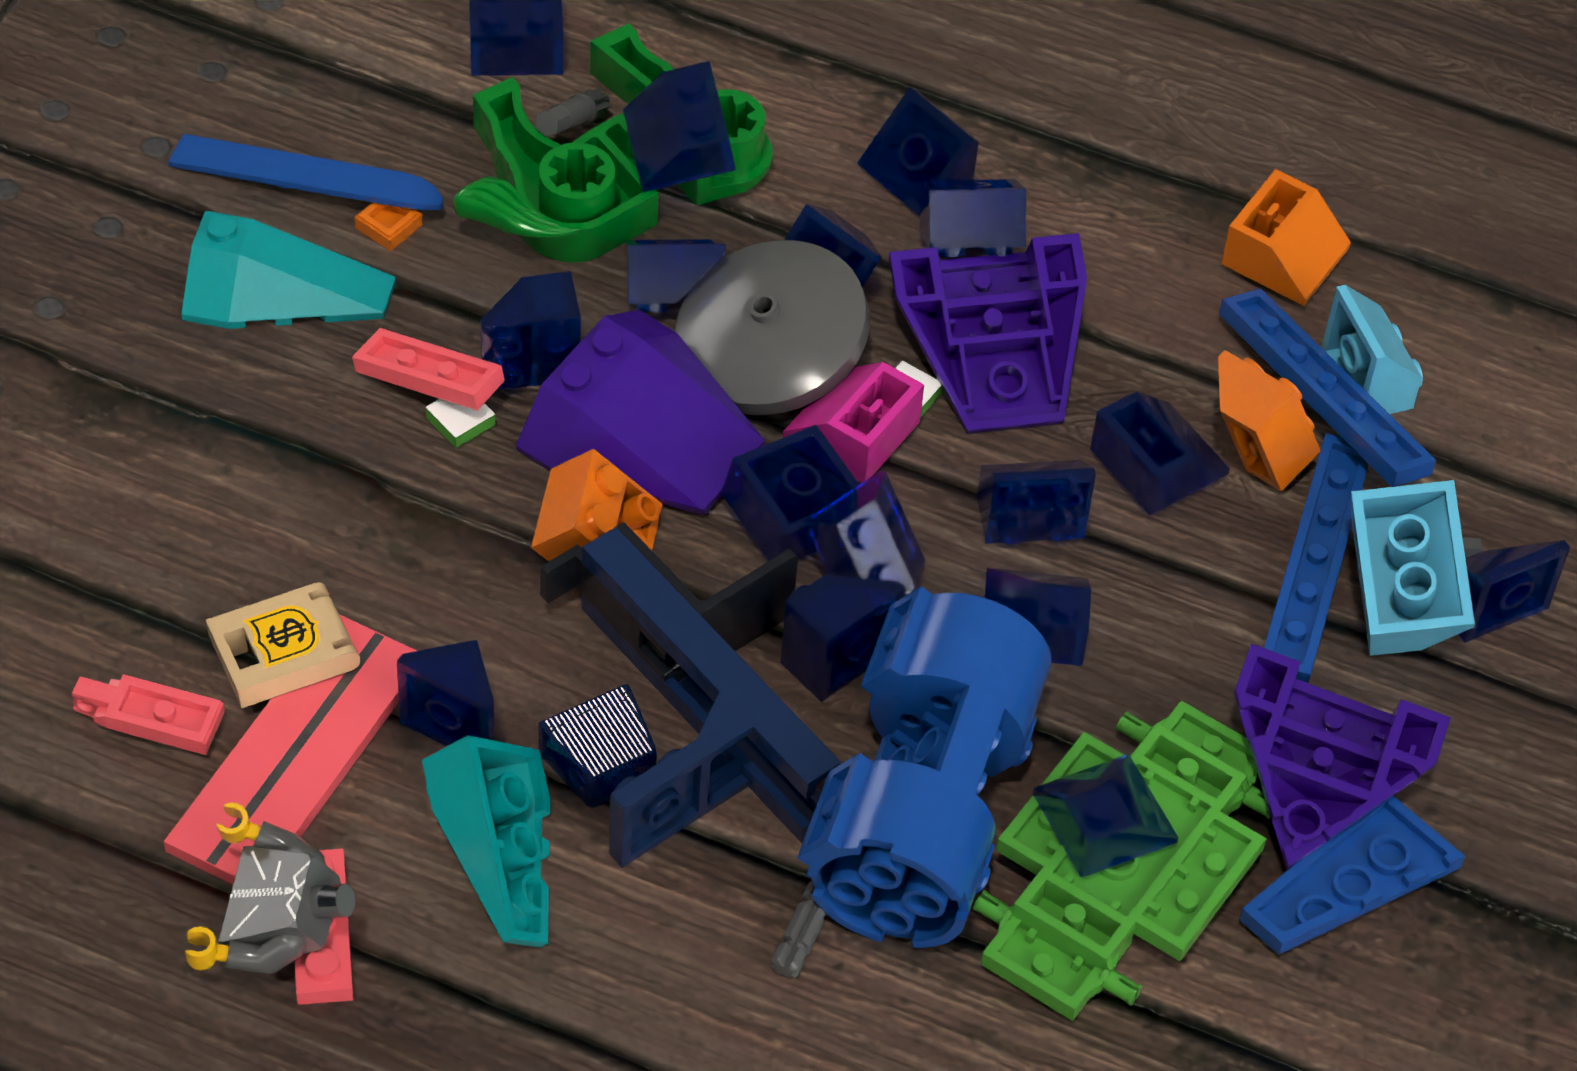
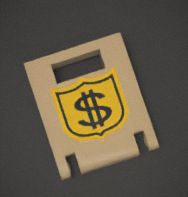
(293, 639)

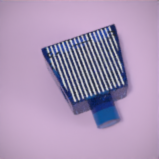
(598, 744)

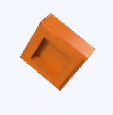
(388, 223)

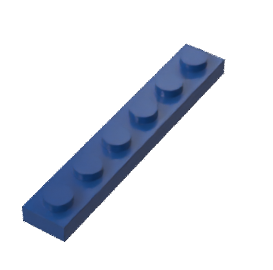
(1327, 388)
(1316, 555)

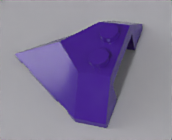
(1325, 754)

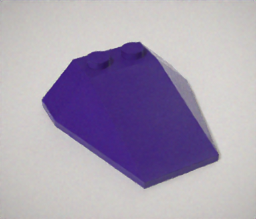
(997, 328)
(643, 407)

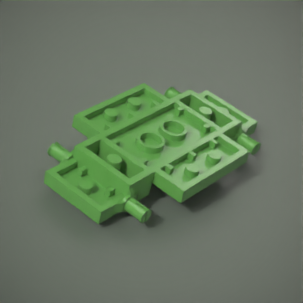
(1073, 930)

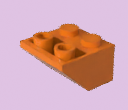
(1285, 238)
(1265, 421)
(589, 499)

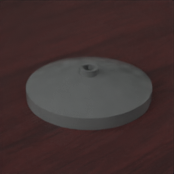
(777, 324)

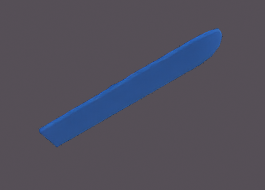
(305, 173)

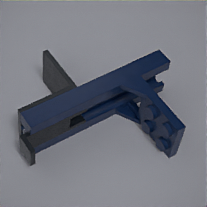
(692, 660)

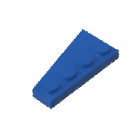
(1351, 875)

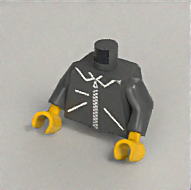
(277, 901)

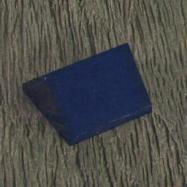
(917, 146)
(446, 693)

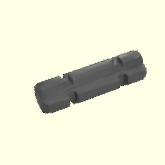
(799, 936)

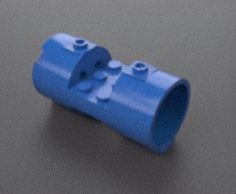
(906, 835)

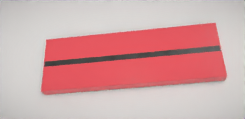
(293, 755)

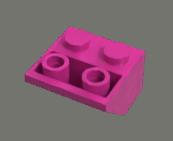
(865, 416)

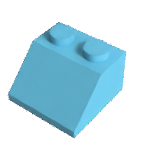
(1371, 350)

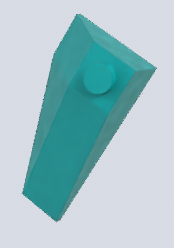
(261, 273)
(492, 813)

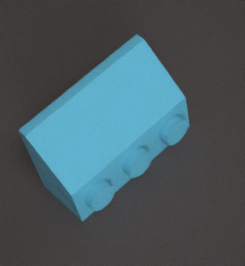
(1411, 566)

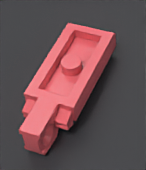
(150, 711)

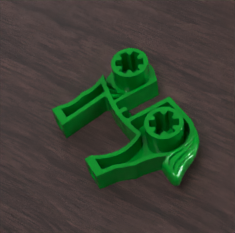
(587, 193)

